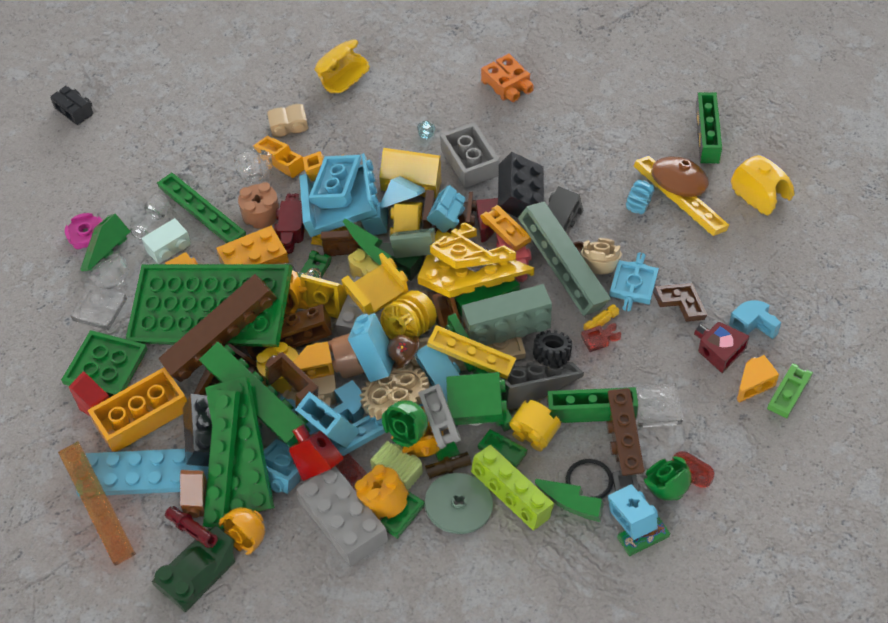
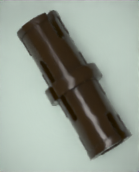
(448, 465)

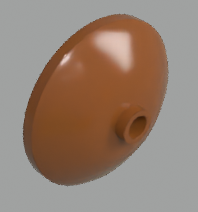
(680, 176)

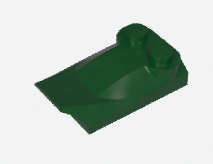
(195, 570)

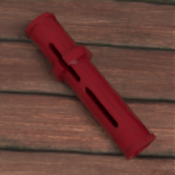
(185, 523)

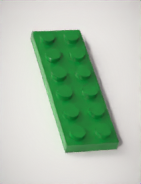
(250, 476)

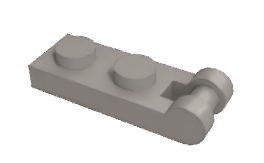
(439, 415)

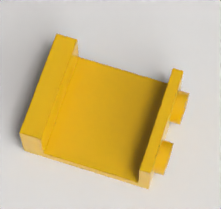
(377, 287)

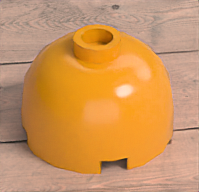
(244, 528)

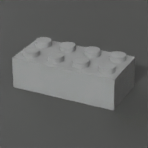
(342, 516)

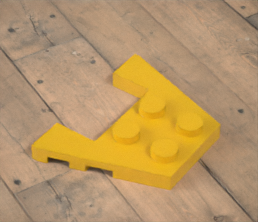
(461, 252)

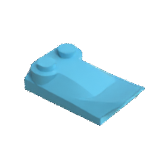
(335, 181)

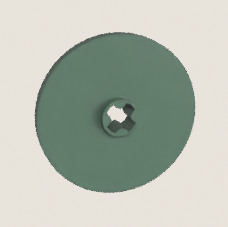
(458, 518)

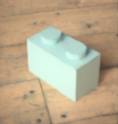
(166, 241)

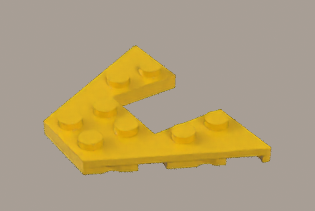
(453, 282)

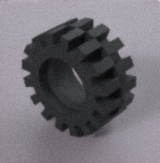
(552, 348)

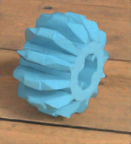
(640, 197)

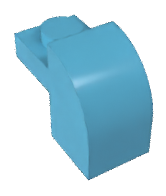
(755, 315)
(349, 402)

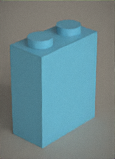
(371, 347)
(327, 420)

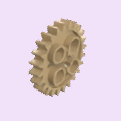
(400, 385)

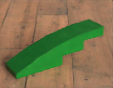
(367, 241)

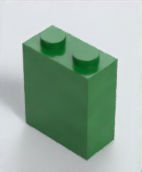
(476, 398)

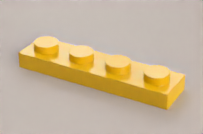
(471, 352)

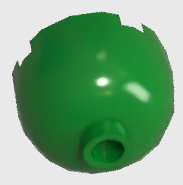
(405, 422)
(668, 479)

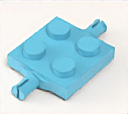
(634, 282)

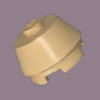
(601, 255)

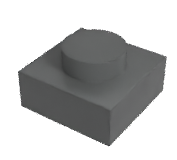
(624, 481)

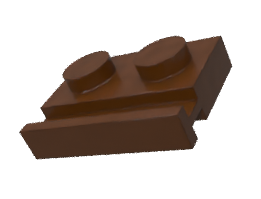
(338, 243)

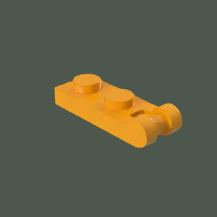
(506, 228)

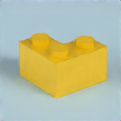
(406, 216)

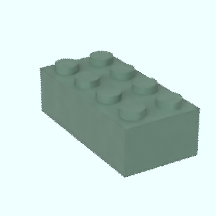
(508, 315)

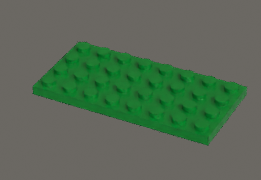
(178, 296)

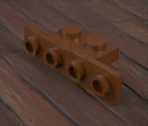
(624, 432)

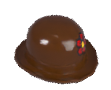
(402, 350)

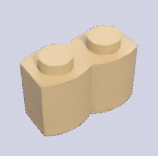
(287, 120)

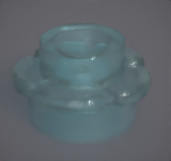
(424, 133)

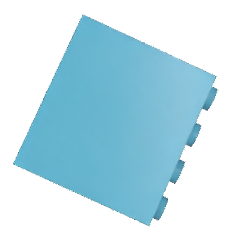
(362, 205)

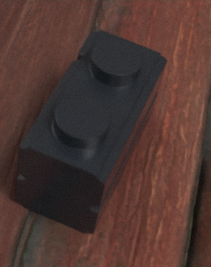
(72, 105)

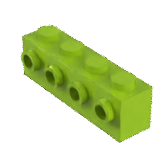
(512, 487)

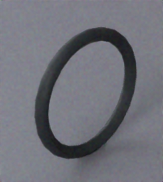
(599, 463)

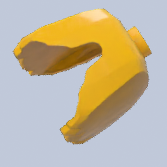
(341, 67)
(759, 181)

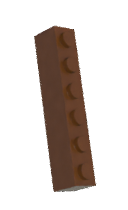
(218, 326)

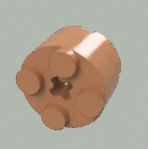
(258, 205)
(345, 357)

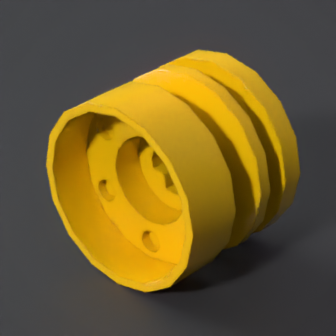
(408, 315)

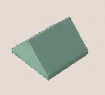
(412, 242)

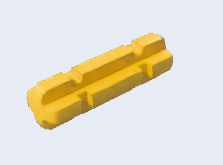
(602, 318)

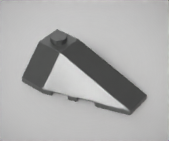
(535, 381)

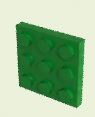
(107, 361)

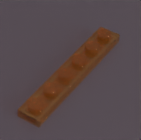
(97, 503)

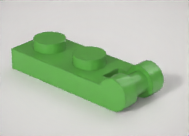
(789, 391)

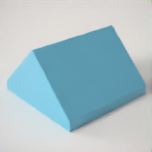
(400, 190)

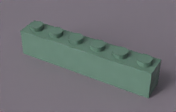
(564, 258)

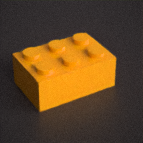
(255, 248)

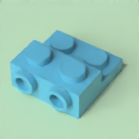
(281, 467)

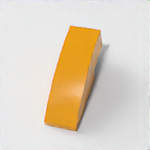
(282, 156)

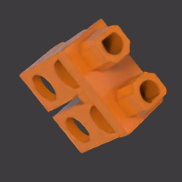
(507, 79)

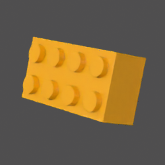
(138, 410)

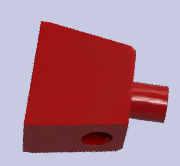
(313, 453)

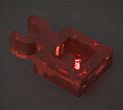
(597, 338)

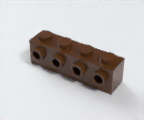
(301, 329)

